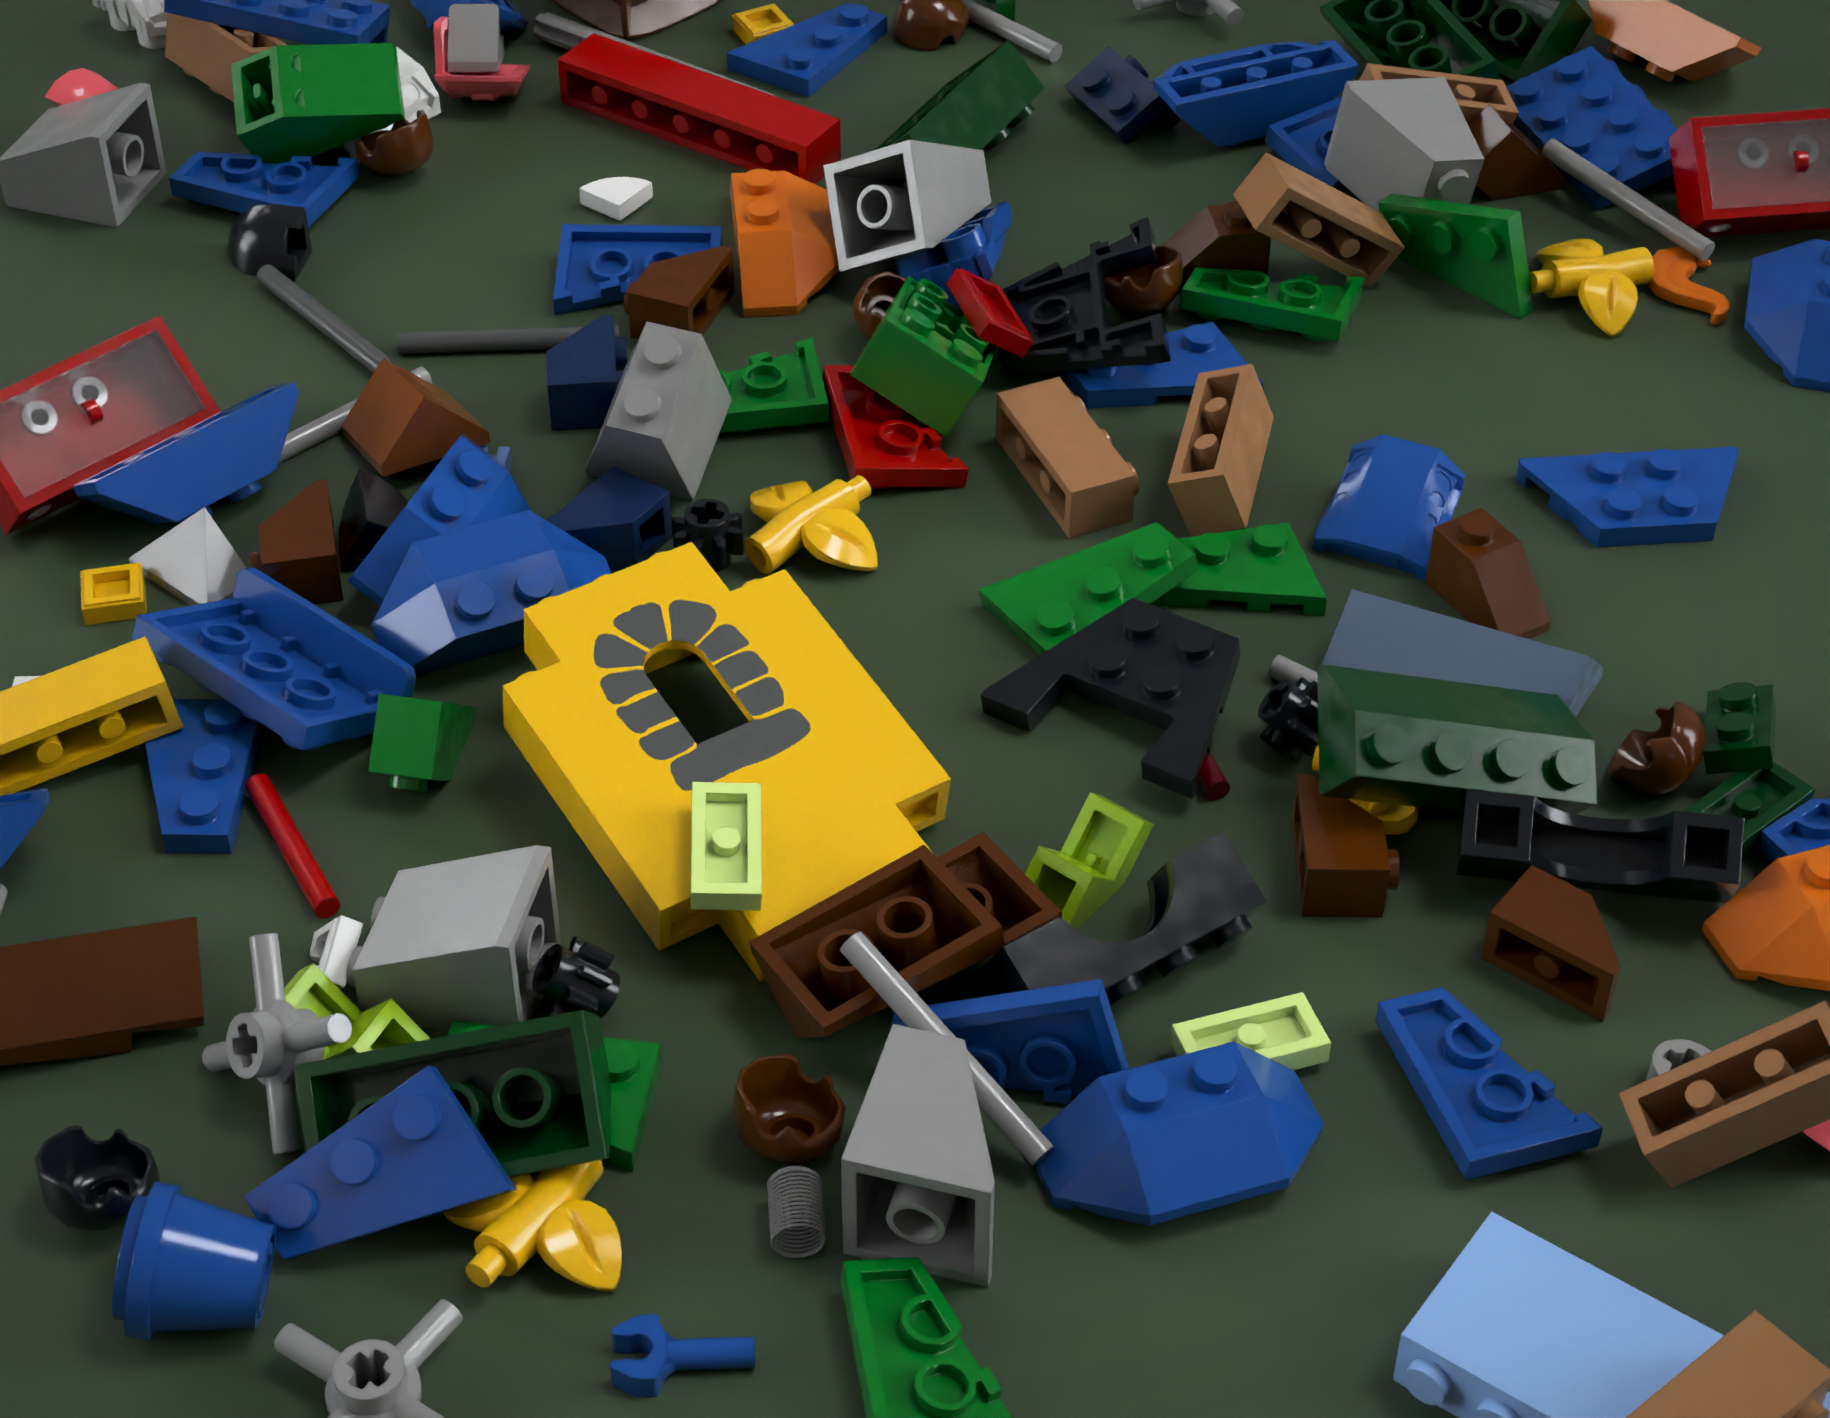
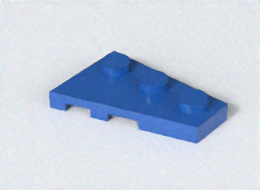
(203, 775)
(1039, 1037)

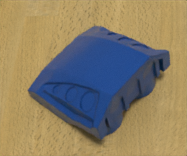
(971, 247)
(1391, 503)

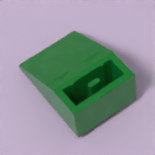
(314, 97)
(925, 356)

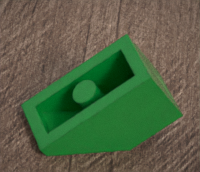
(418, 740)

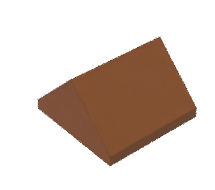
(406, 421)

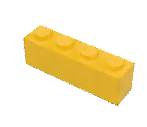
(82, 715)

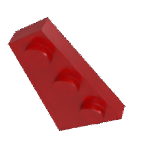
(885, 440)

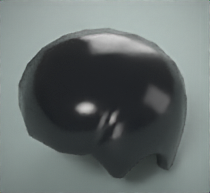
(93, 1181)

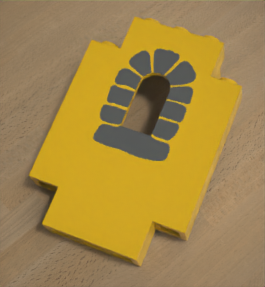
(831, 752)

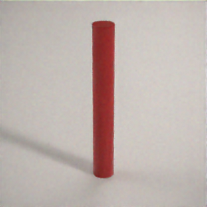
(292, 846)

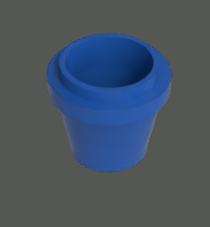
(190, 1266)

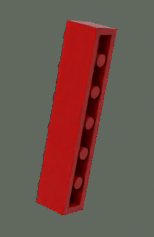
(698, 109)

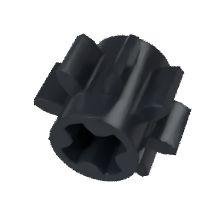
(711, 531)
(1291, 717)
(576, 979)

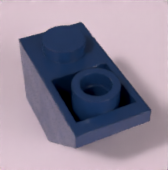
(585, 375)
(619, 518)

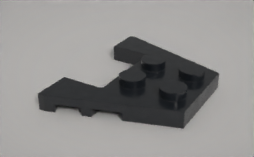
(1069, 312)
(1140, 665)

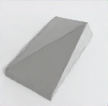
(192, 561)

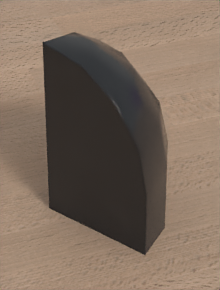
(270, 236)
(366, 516)

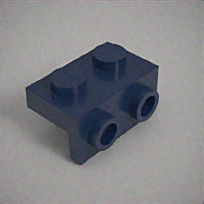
(1119, 95)

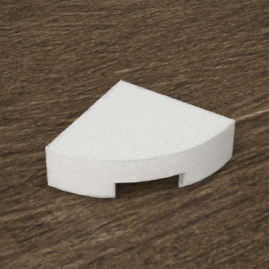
(616, 195)
(333, 947)

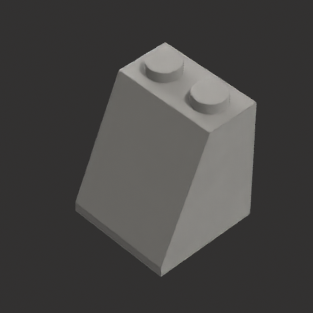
(1403, 142)
(87, 158)
(902, 199)
(664, 412)
(461, 939)
(920, 1162)

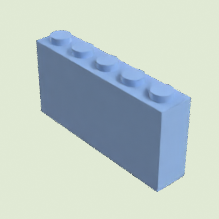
(1541, 1335)

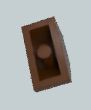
(1511, 160)
(1222, 240)
(681, 291)
(301, 546)
(1486, 575)
(1340, 855)
(1554, 942)

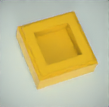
(759, 22)
(113, 593)

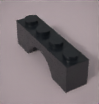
(1654, 856)
(1192, 900)

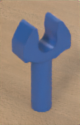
(668, 1354)

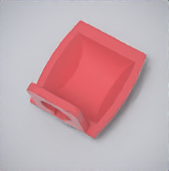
(475, 85)

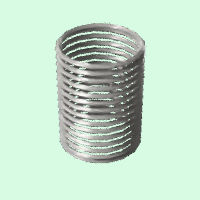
(776, 1225)

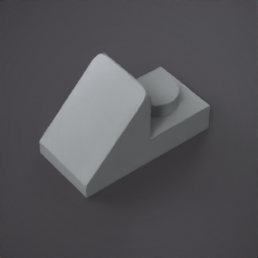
(474, 38)

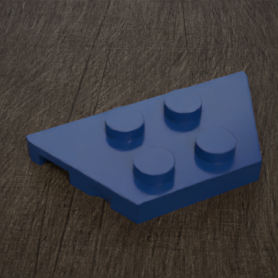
(1636, 494)

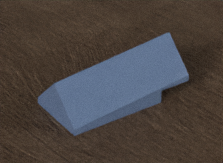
(1426, 644)

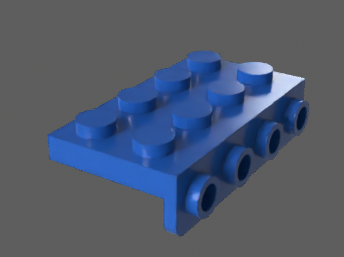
(294, 20)
(1597, 116)
(280, 661)

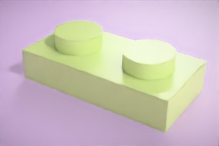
(726, 846)
(1276, 1028)

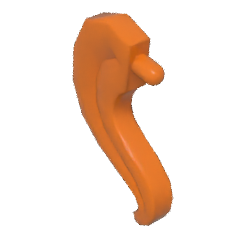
(1672, 283)

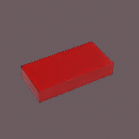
(989, 312)

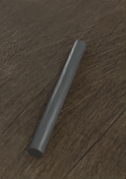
(321, 317)
(485, 340)

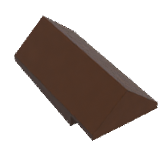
(918, 912)
(96, 989)

